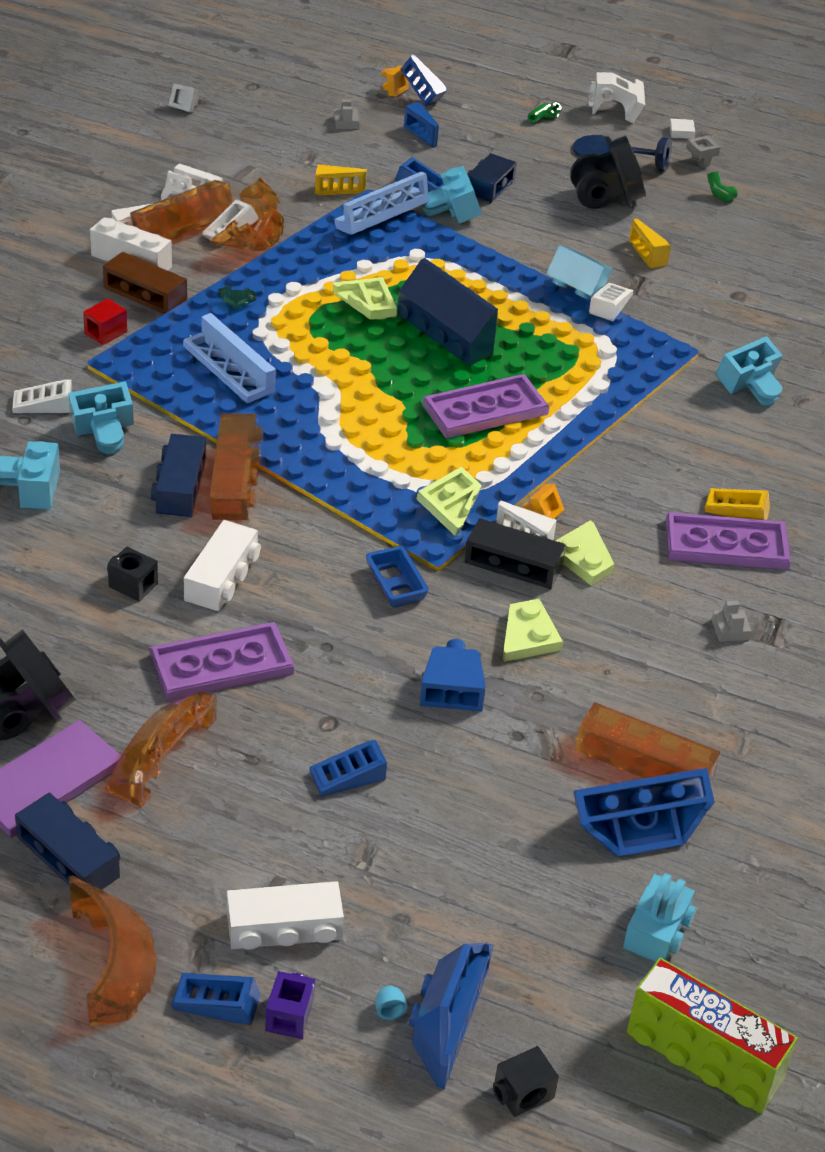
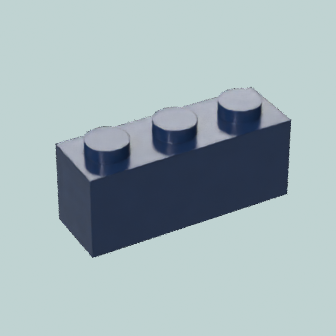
(179, 475)
(67, 843)

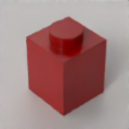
(105, 321)

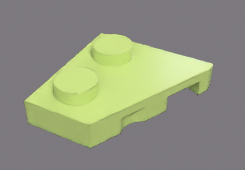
(368, 297)
(451, 498)
(587, 553)
(529, 631)

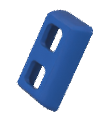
(409, 578)

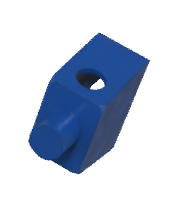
(453, 678)

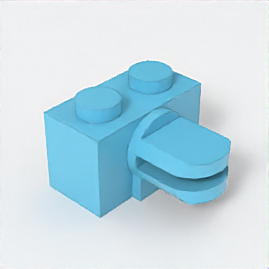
(455, 196)
(578, 271)
(752, 369)
(103, 413)
(33, 474)
(659, 918)

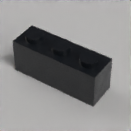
(515, 553)

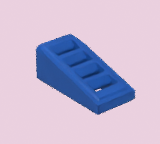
(428, 86)
(421, 123)
(414, 166)
(357, 756)
(240, 1003)

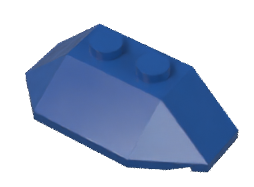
(645, 811)
(448, 1007)

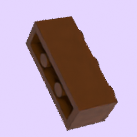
(144, 283)

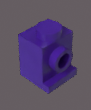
(290, 1004)

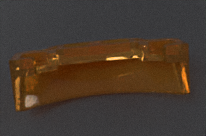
(262, 233)
(154, 741)
(131, 956)

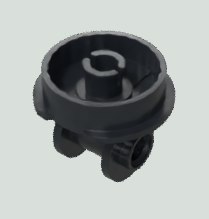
(608, 175)
(41, 690)

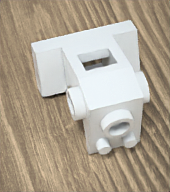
(621, 90)
(181, 180)

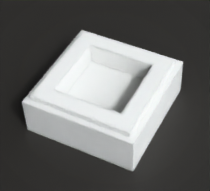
(682, 128)

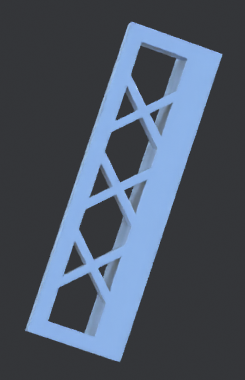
(387, 207)
(238, 358)

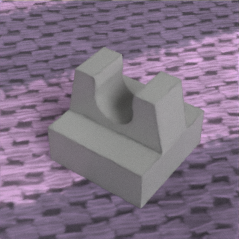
(183, 97)
(346, 116)
(703, 149)
(731, 623)

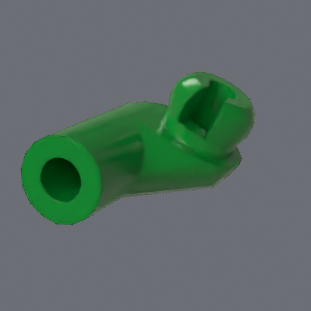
(545, 111)
(719, 190)

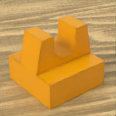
(396, 81)
(545, 502)

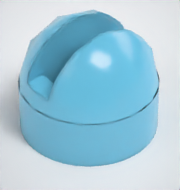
(390, 1003)

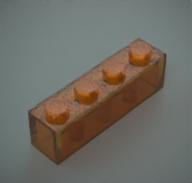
(184, 211)
(235, 467)
(640, 745)

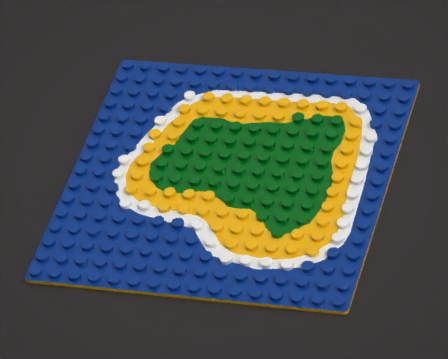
(353, 388)

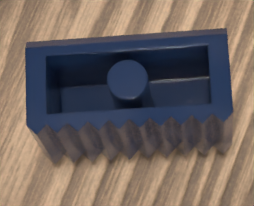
(492, 176)

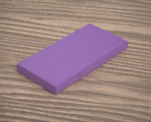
(485, 406)
(727, 541)
(221, 660)
(59, 765)

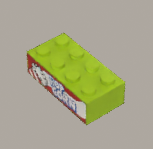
(711, 1035)

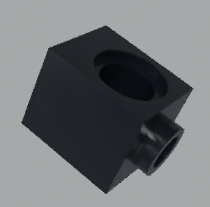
(132, 573)
(525, 1081)

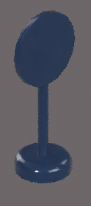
(597, 145)

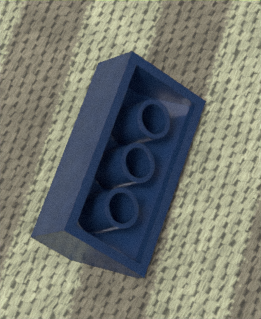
(448, 312)

